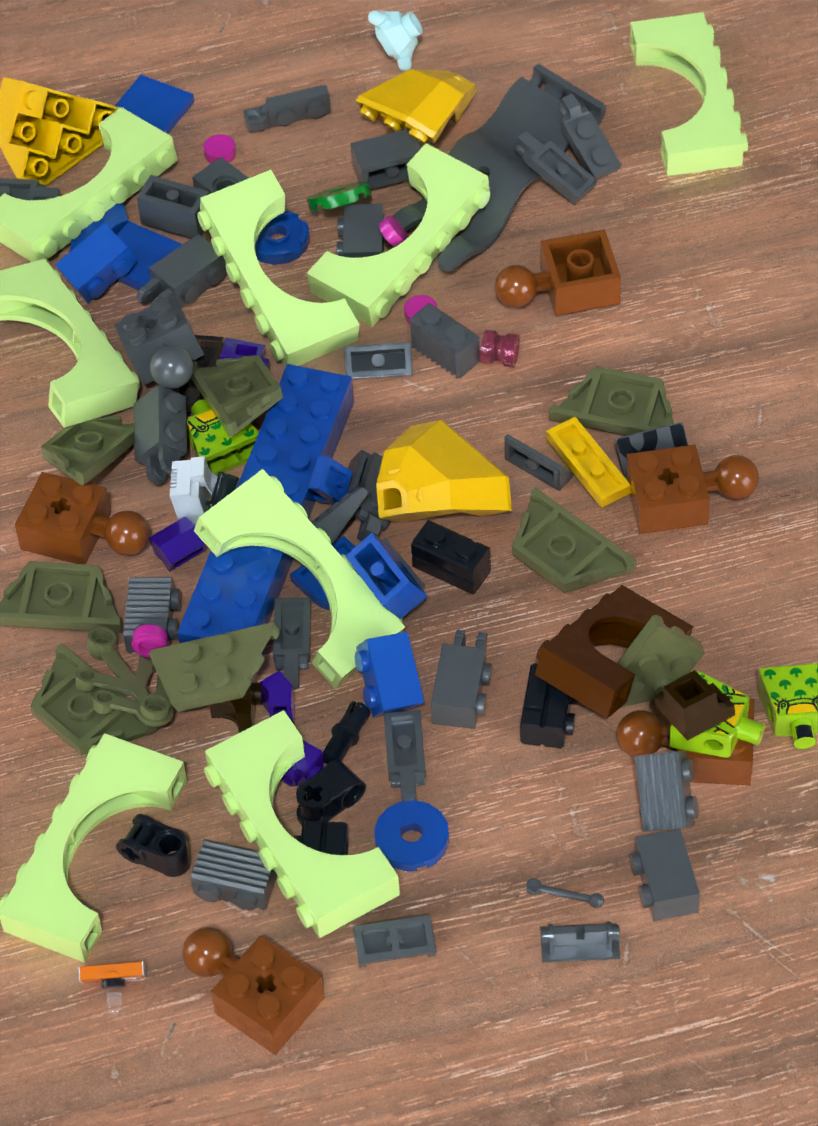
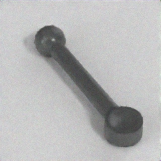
(534, 887)

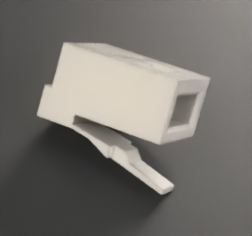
(191, 487)

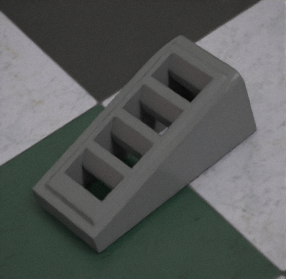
(338, 515)

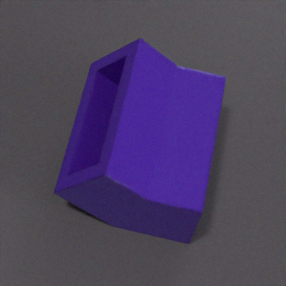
(177, 544)
(278, 695)

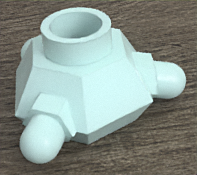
(397, 34)

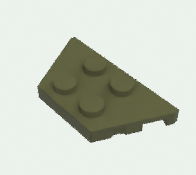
(237, 390)
(616, 402)
(88, 447)
(565, 547)
(59, 598)
(659, 658)
(212, 667)
(71, 711)

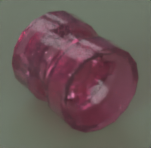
(500, 348)

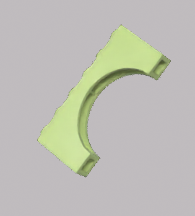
(686, 47)
(45, 226)
(377, 281)
(295, 327)
(100, 378)
(265, 516)
(113, 780)
(323, 885)

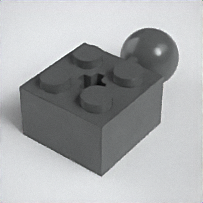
(160, 343)

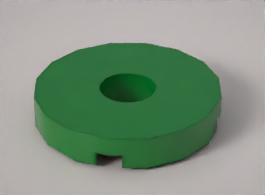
(338, 196)

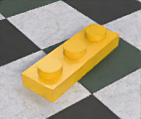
(588, 462)

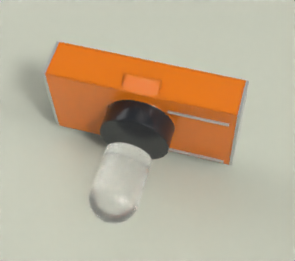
(113, 977)

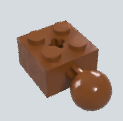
(575, 271)
(673, 490)
(68, 519)
(644, 734)
(262, 992)

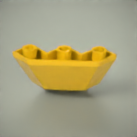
(418, 101)
(47, 129)
(438, 474)

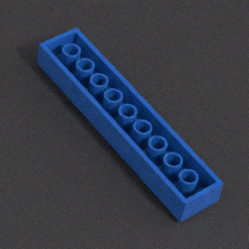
(243, 582)

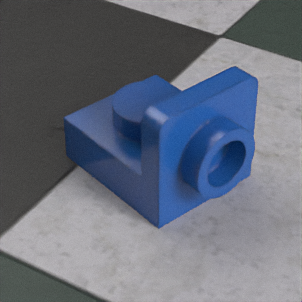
(329, 480)

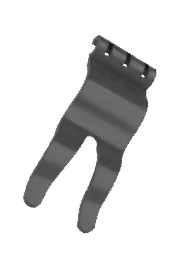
(492, 151)

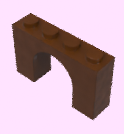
(585, 673)

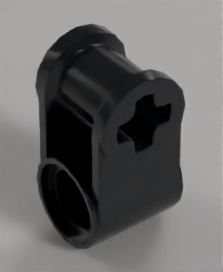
(328, 793)
(150, 844)

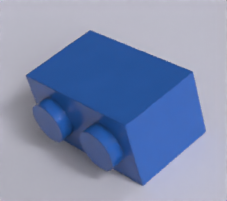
(96, 263)
(386, 576)
(389, 674)

